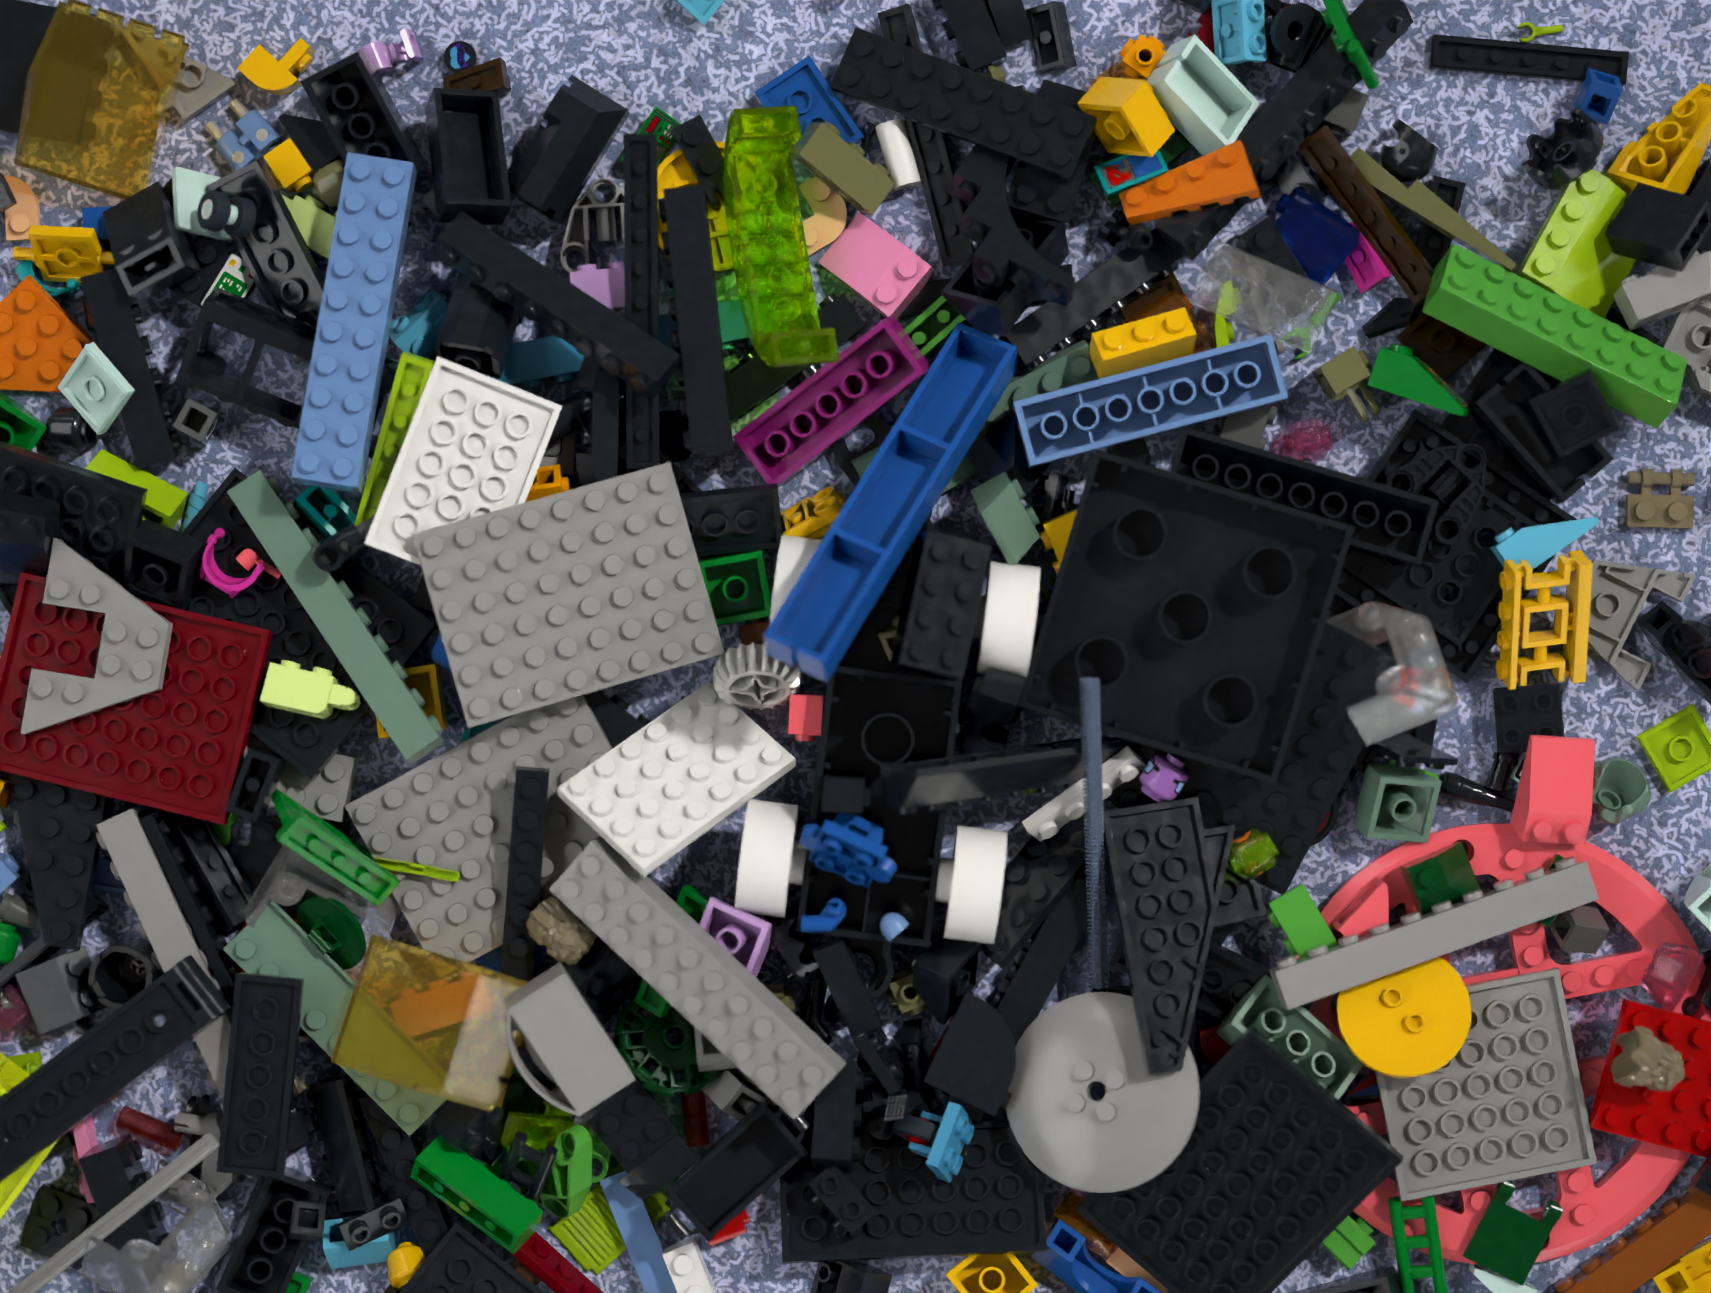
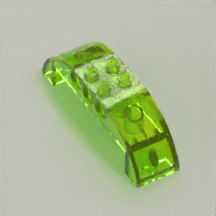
(771, 240)

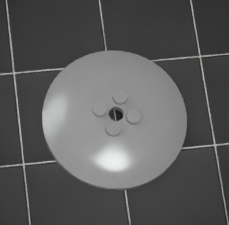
(1108, 1141)

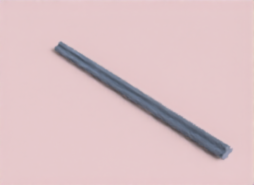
(1095, 828)

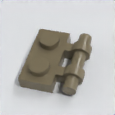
(1659, 510)

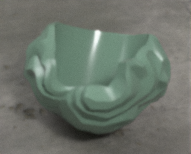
(1619, 790)

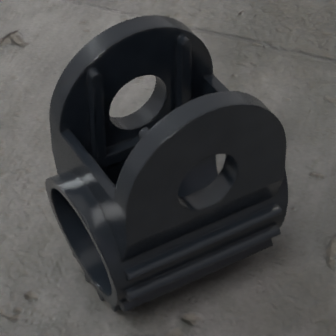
(1294, 34)

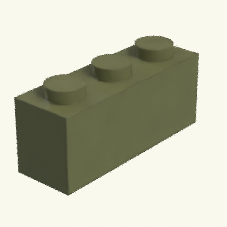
(843, 167)

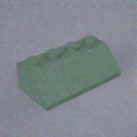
(1295, 1034)

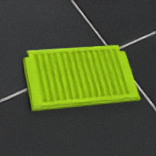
(592, 1231)

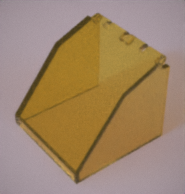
(100, 99)
(429, 1024)

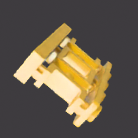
(1570, 620)

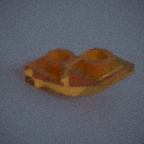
(1095, 1240)

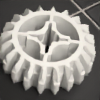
(754, 679)

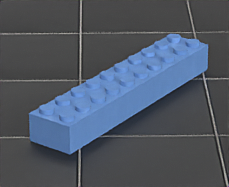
(354, 323)

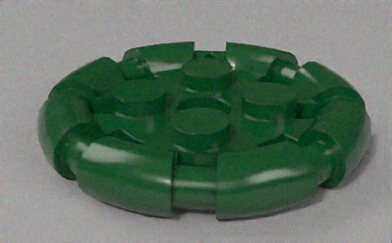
(662, 1054)

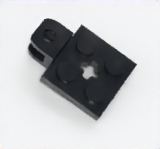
(50, 1208)

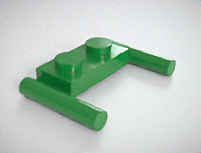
(1336, 16)

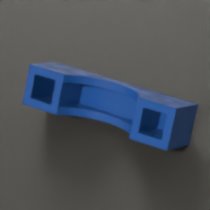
(1072, 1263)

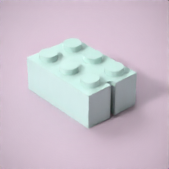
(1201, 95)

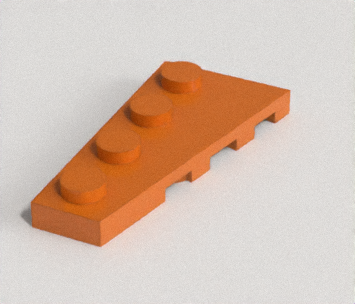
(1204, 181)

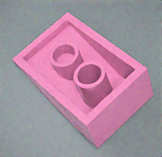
(876, 266)

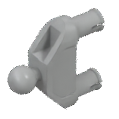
(202, 1125)

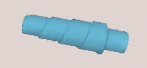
(196, 501)

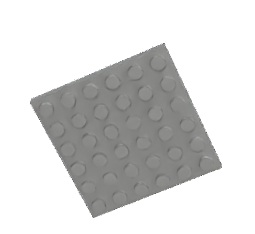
(1502, 1104)

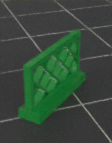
(332, 850)

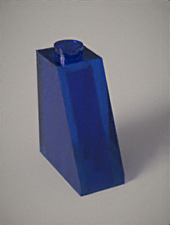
(1314, 234)

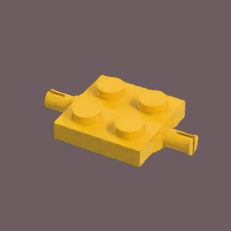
(64, 252)

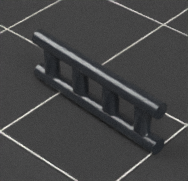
(543, 1160)

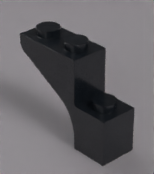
(1658, 627)

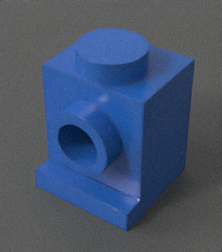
(1601, 84)

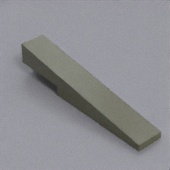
(1430, 209)

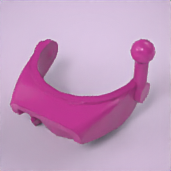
(210, 572)

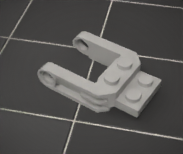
(1691, 339)

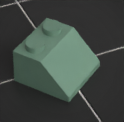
(1006, 516)
(1396, 803)

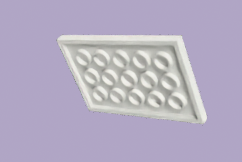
(463, 456)
(676, 778)

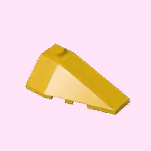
(1670, 149)

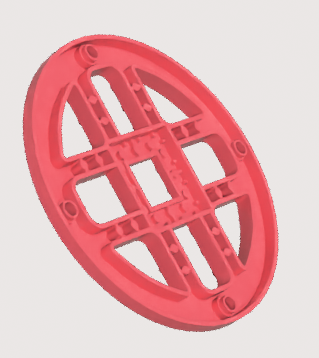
(1647, 1169)

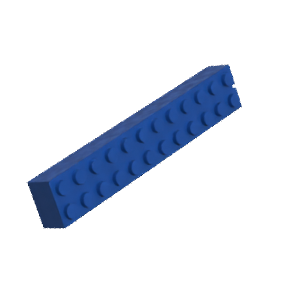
(891, 502)

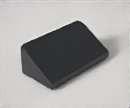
(1051, 37)

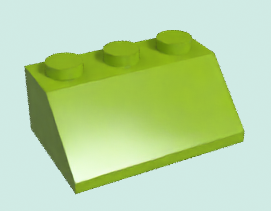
(163, 500)

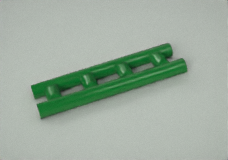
(1430, 1240)

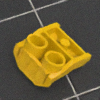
(814, 514)

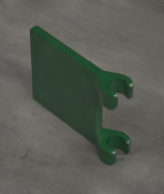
(1509, 1238)

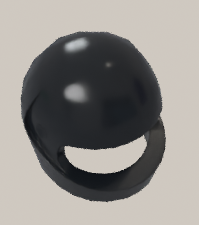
(1409, 158)

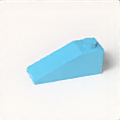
(1539, 542)

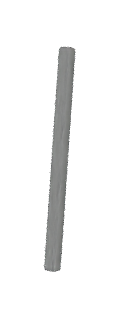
(119, 1214)

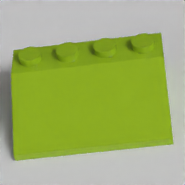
(1572, 247)

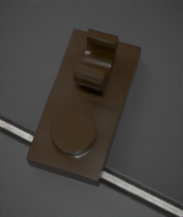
(485, 77)

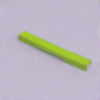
(420, 869)

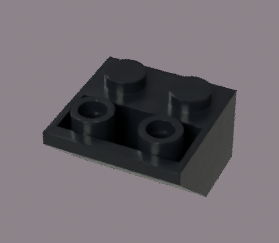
(850, 1278)

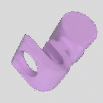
(384, 56)

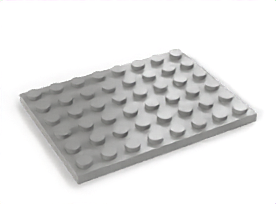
(568, 594)
(460, 819)

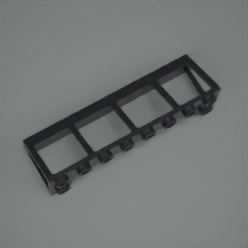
(265, 326)

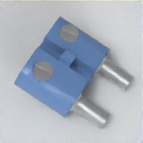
(248, 140)

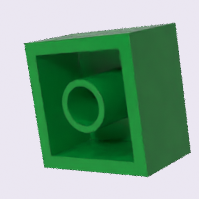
(737, 586)

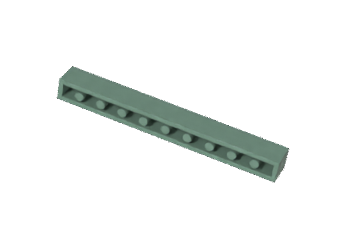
(337, 618)

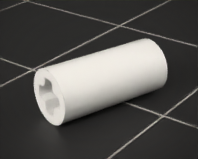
(898, 154)

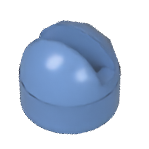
(892, 925)

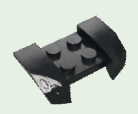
(640, 1139)

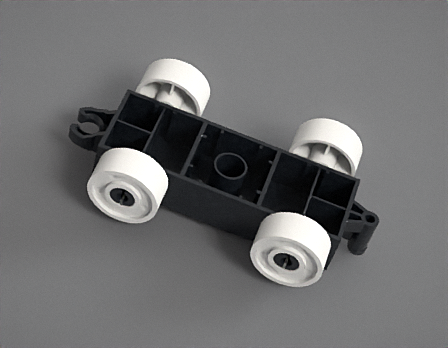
(880, 719)

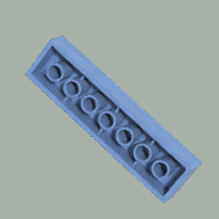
(1150, 401)

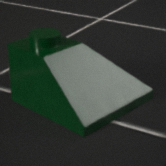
(1439, 877)

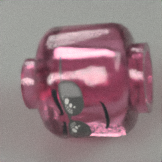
(1308, 440)
(13, 1010)

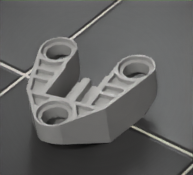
(578, 229)

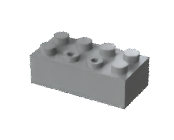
(564, 1043)

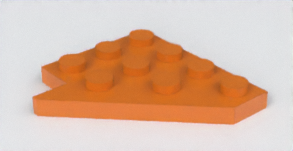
(37, 339)

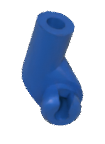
(827, 919)

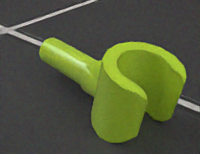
(1539, 31)

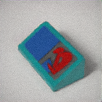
(1128, 171)

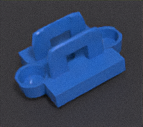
(848, 851)

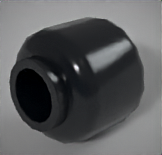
(69, 429)

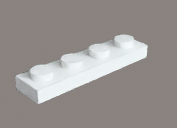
(1069, 804)

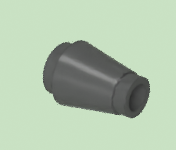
(19, 912)

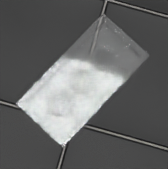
(1263, 296)

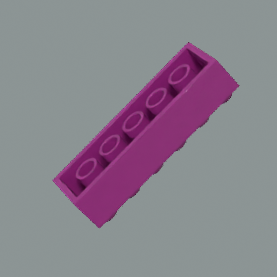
(833, 402)

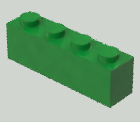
(477, 1194)

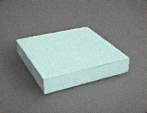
(96, 388)

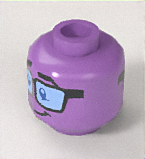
(1163, 777)

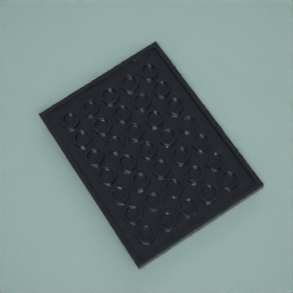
(272, 605)
(1313, 768)
(1256, 1183)

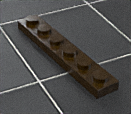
(1368, 213)

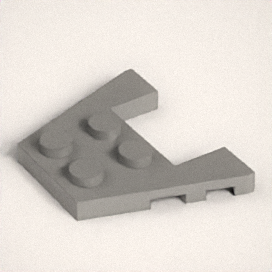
(1615, 603)

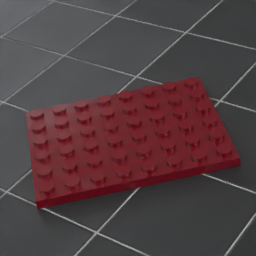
(158, 750)

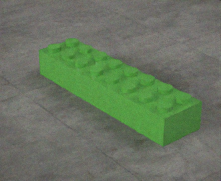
(1554, 334)

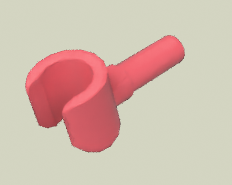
(249, 558)

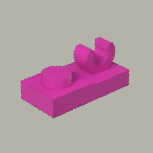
(1366, 265)

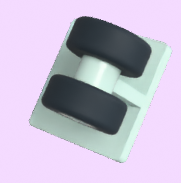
(210, 211)

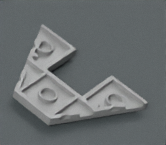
(130, 650)

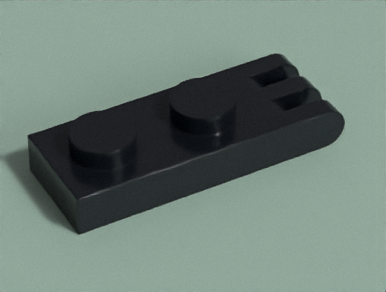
(702, 156)

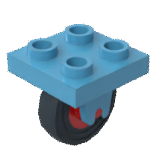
(938, 1138)

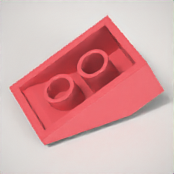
(1555, 790)

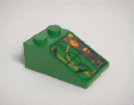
(1411, 377)

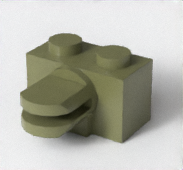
(1343, 376)

